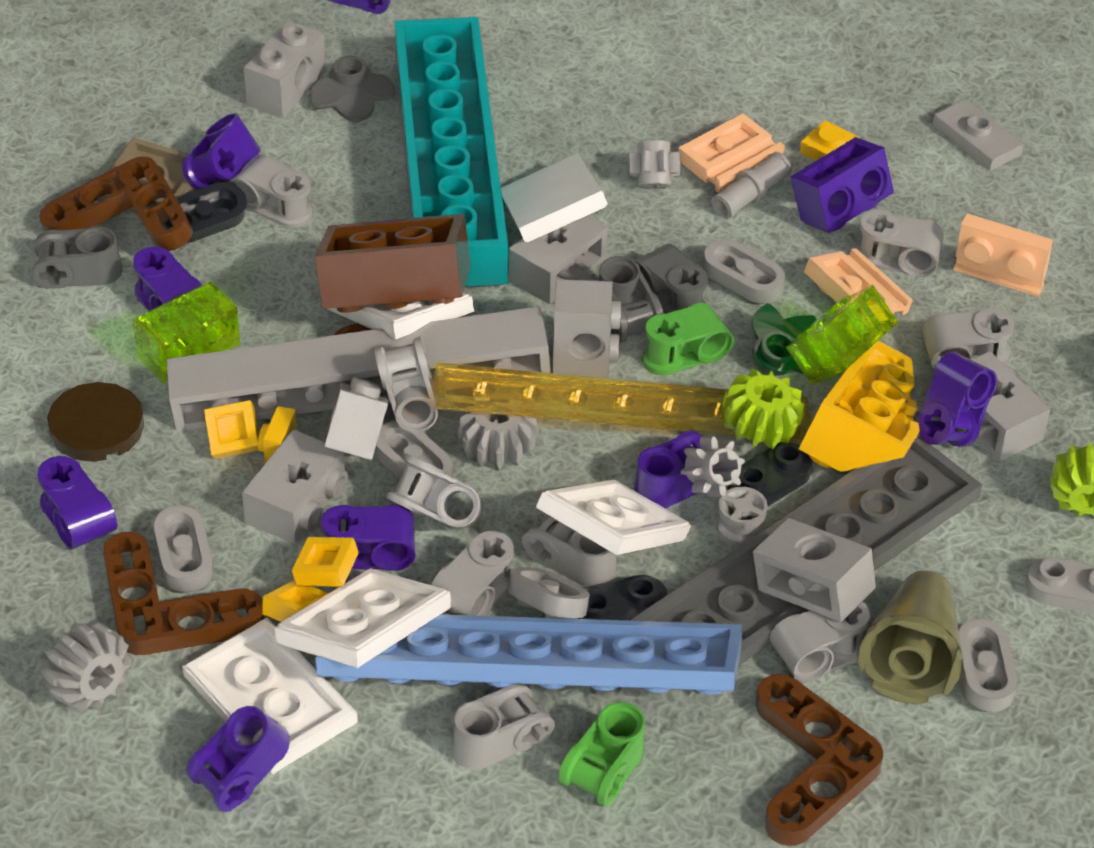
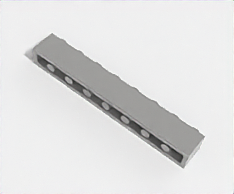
(309, 371)

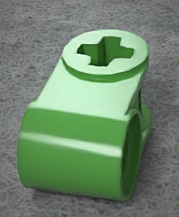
(689, 336)
(602, 759)

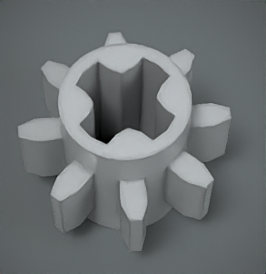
(654, 164)
(725, 466)

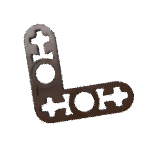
(125, 193)
(163, 617)
(831, 758)

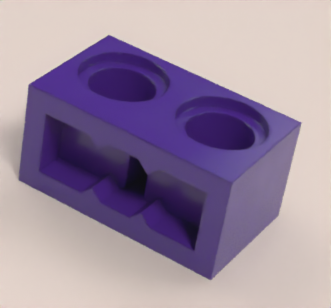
(842, 184)

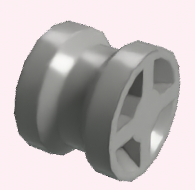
(738, 505)

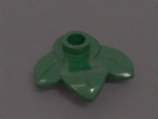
(773, 336)

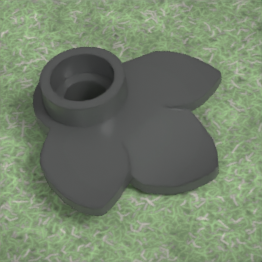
(352, 89)

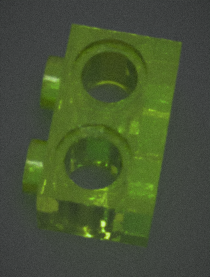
(186, 326)
(842, 334)

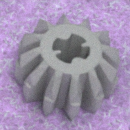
(497, 437)
(86, 665)

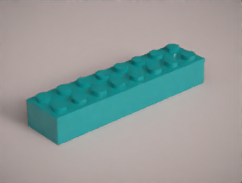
(452, 136)

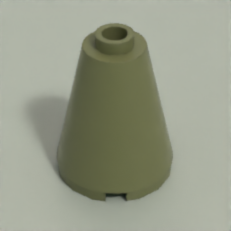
(914, 641)

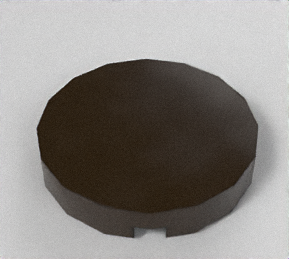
(95, 421)

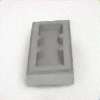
(978, 134)

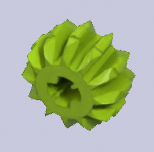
(762, 408)
(1074, 480)

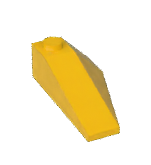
(866, 413)

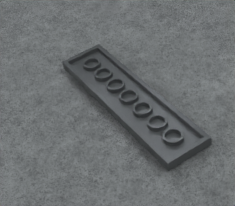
(873, 505)

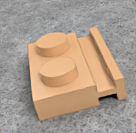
(728, 151)
(1003, 254)
(844, 275)

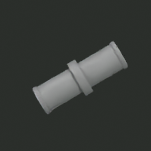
(751, 185)

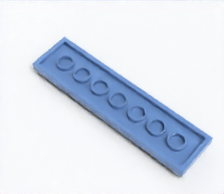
(558, 654)

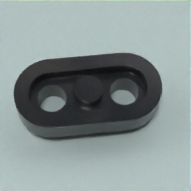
(202, 206)
(776, 471)
(622, 599)

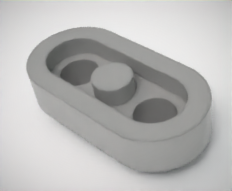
(744, 271)
(414, 444)
(184, 551)
(1068, 590)
(548, 593)
(989, 668)

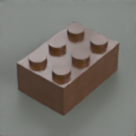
(393, 262)

